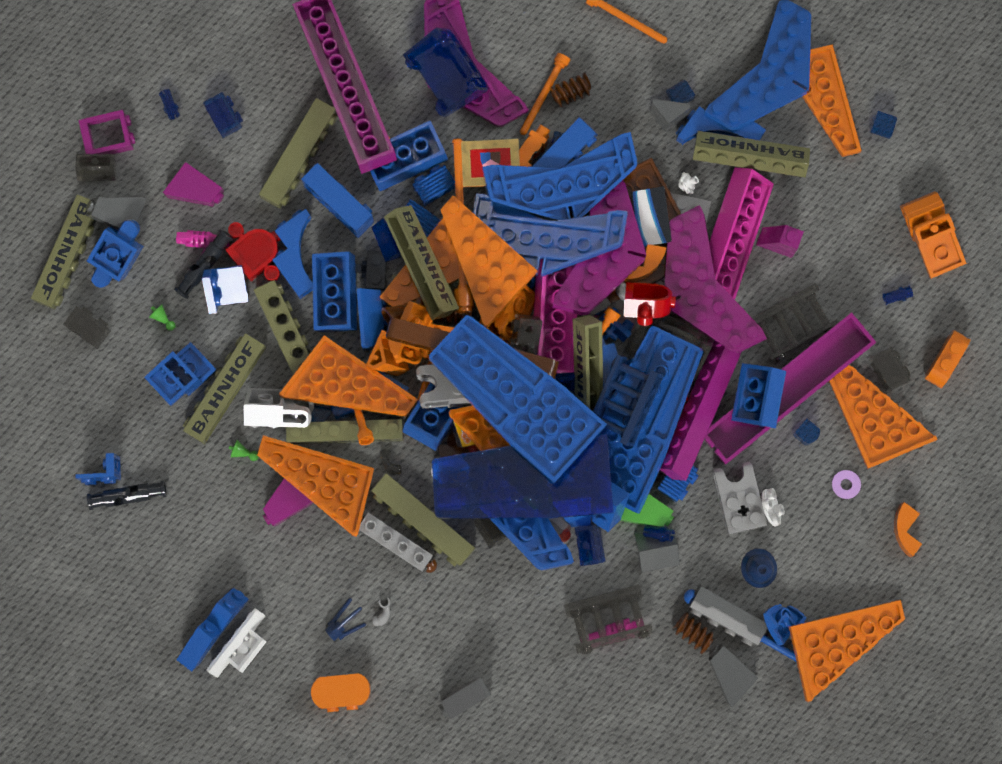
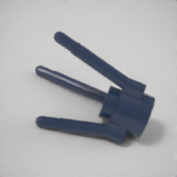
(335, 630)

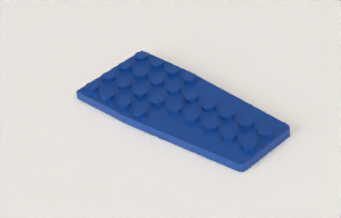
(517, 397)
(637, 466)

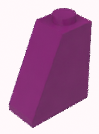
(194, 187)
(780, 239)
(284, 503)

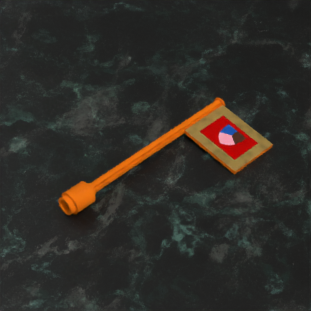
(468, 164)

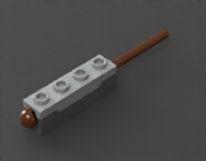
(397, 544)

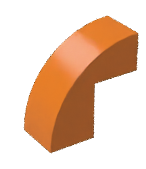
(653, 259)
(903, 520)

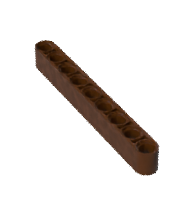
(430, 338)

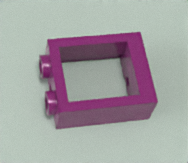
(112, 149)

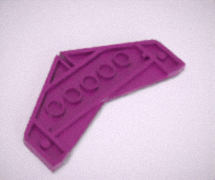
(498, 104)
(597, 277)
(702, 298)

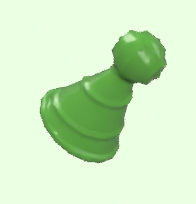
(160, 315)
(239, 450)

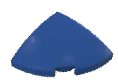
(779, 619)

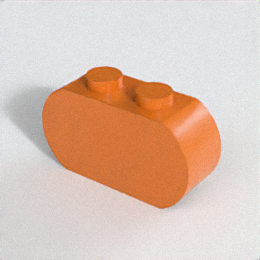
(947, 359)
(340, 691)

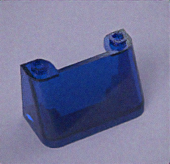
(446, 70)

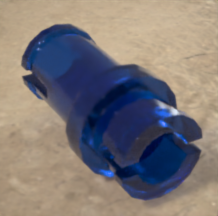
(170, 106)
(898, 295)
(662, 533)

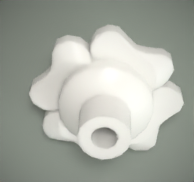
(687, 183)

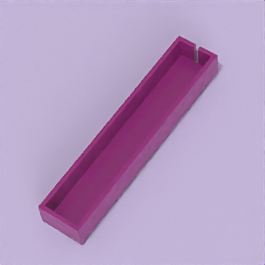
(802, 379)

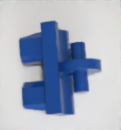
(617, 329)

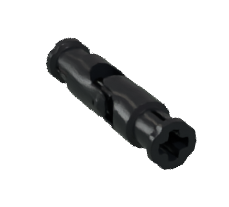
(194, 274)
(111, 497)

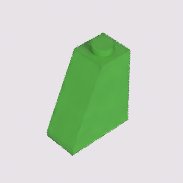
(652, 514)

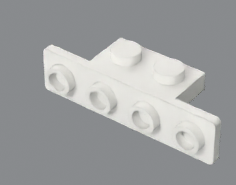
(241, 647)

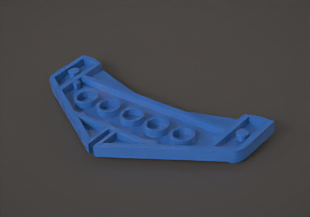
(778, 75)
(554, 189)
(556, 242)
(536, 540)

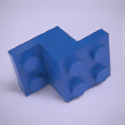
(180, 373)

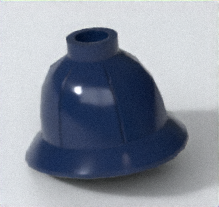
(759, 568)

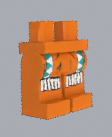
(534, 146)

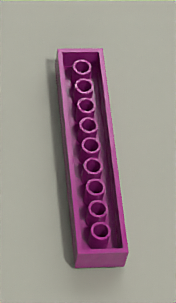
(345, 84)

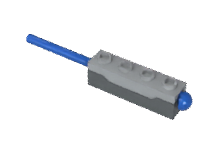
(732, 618)

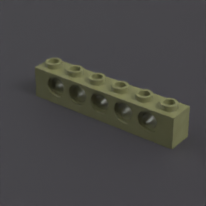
(264, 295)

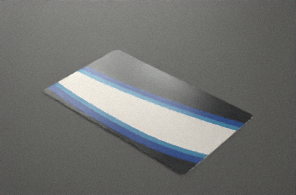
(652, 215)

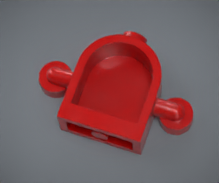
(254, 251)
(647, 302)

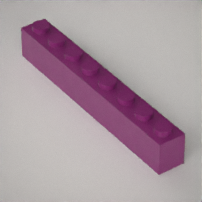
(699, 412)

